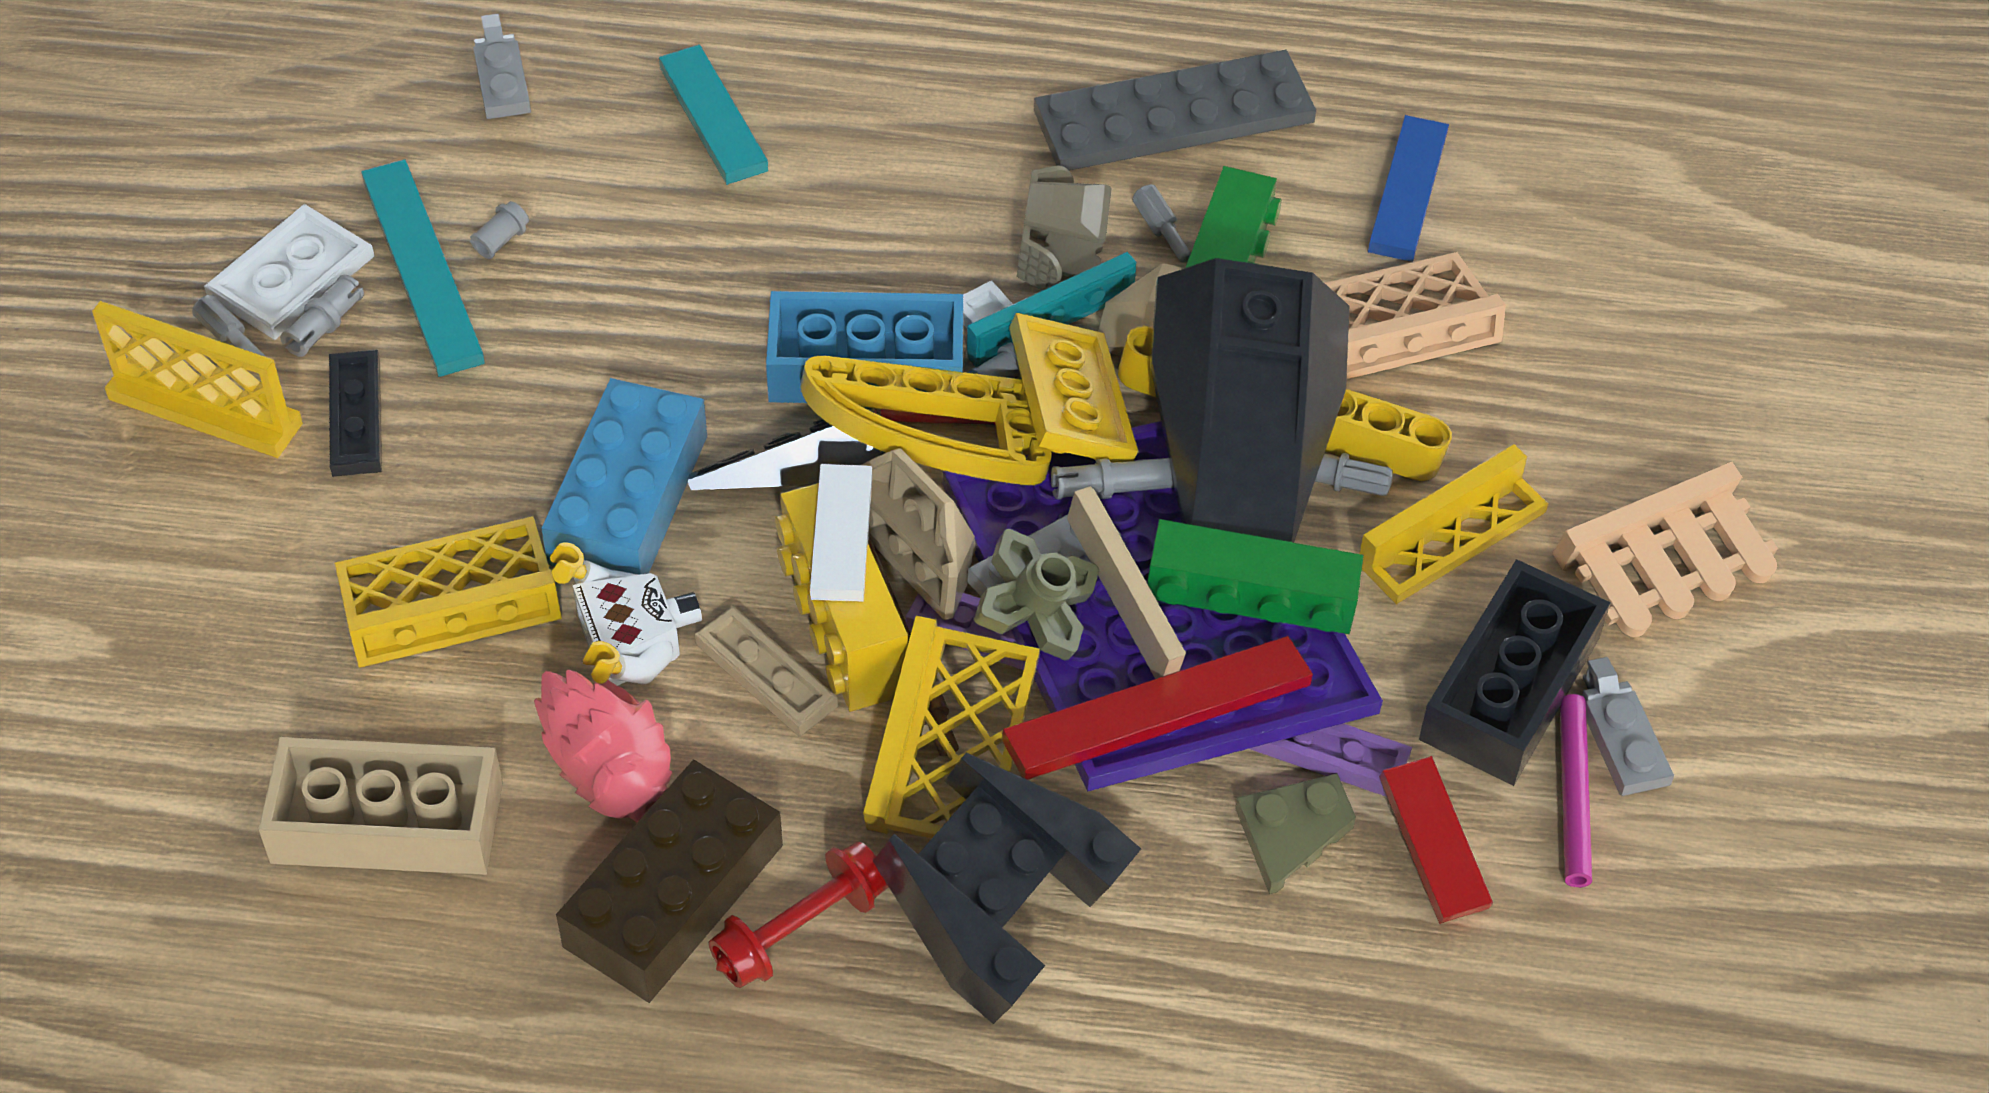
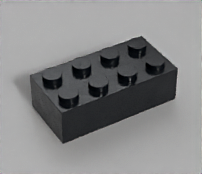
(1514, 672)

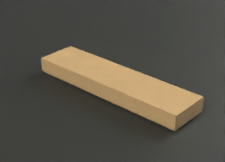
(1125, 584)

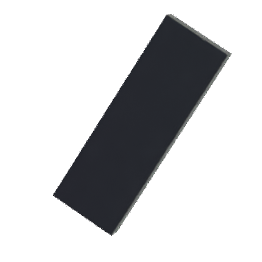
(355, 413)

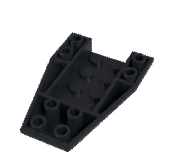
(1247, 390)

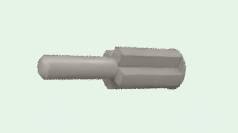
(1160, 219)
(222, 323)

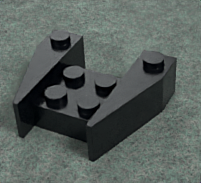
(986, 868)

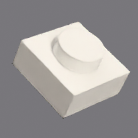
(983, 302)

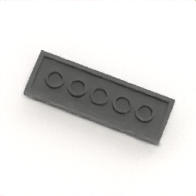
(1174, 110)

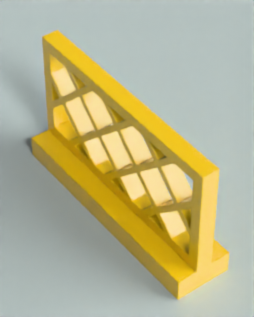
(176, 393)
(452, 613)
(910, 710)

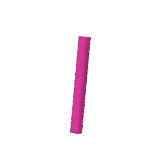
(1575, 791)

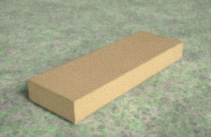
(766, 671)

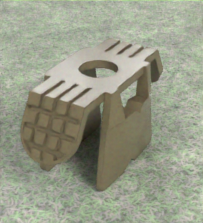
(1069, 220)

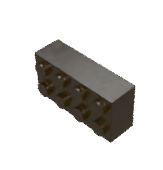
(670, 880)

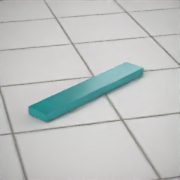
(422, 268)

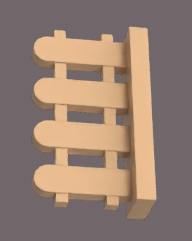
(1674, 513)

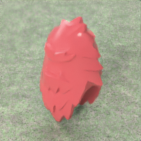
(604, 743)

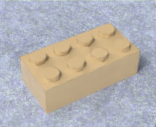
(381, 805)

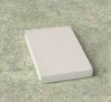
(288, 270)

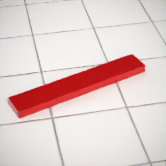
(1155, 708)

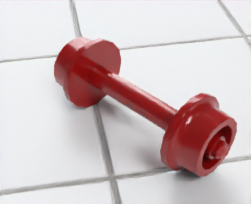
(742, 953)

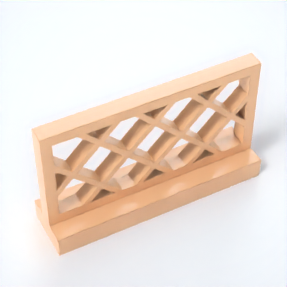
(1421, 336)

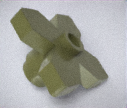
(1037, 591)

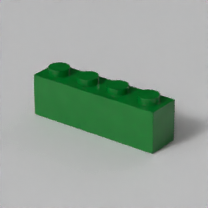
(1237, 218)
(1255, 576)

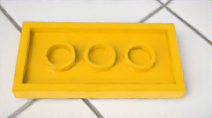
(1072, 390)

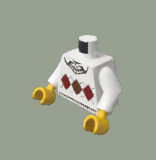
(623, 618)

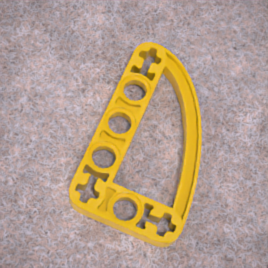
(839, 388)

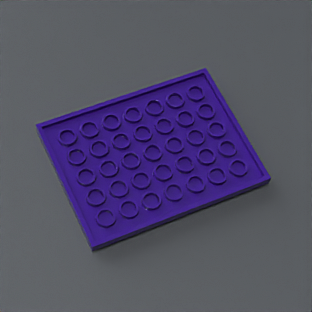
(1112, 661)

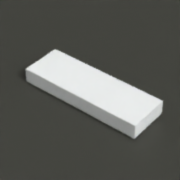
(841, 533)

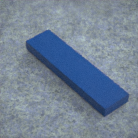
(1408, 188)

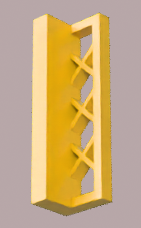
(1441, 511)

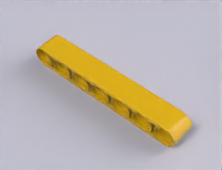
(1364, 427)

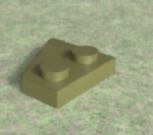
(1294, 825)

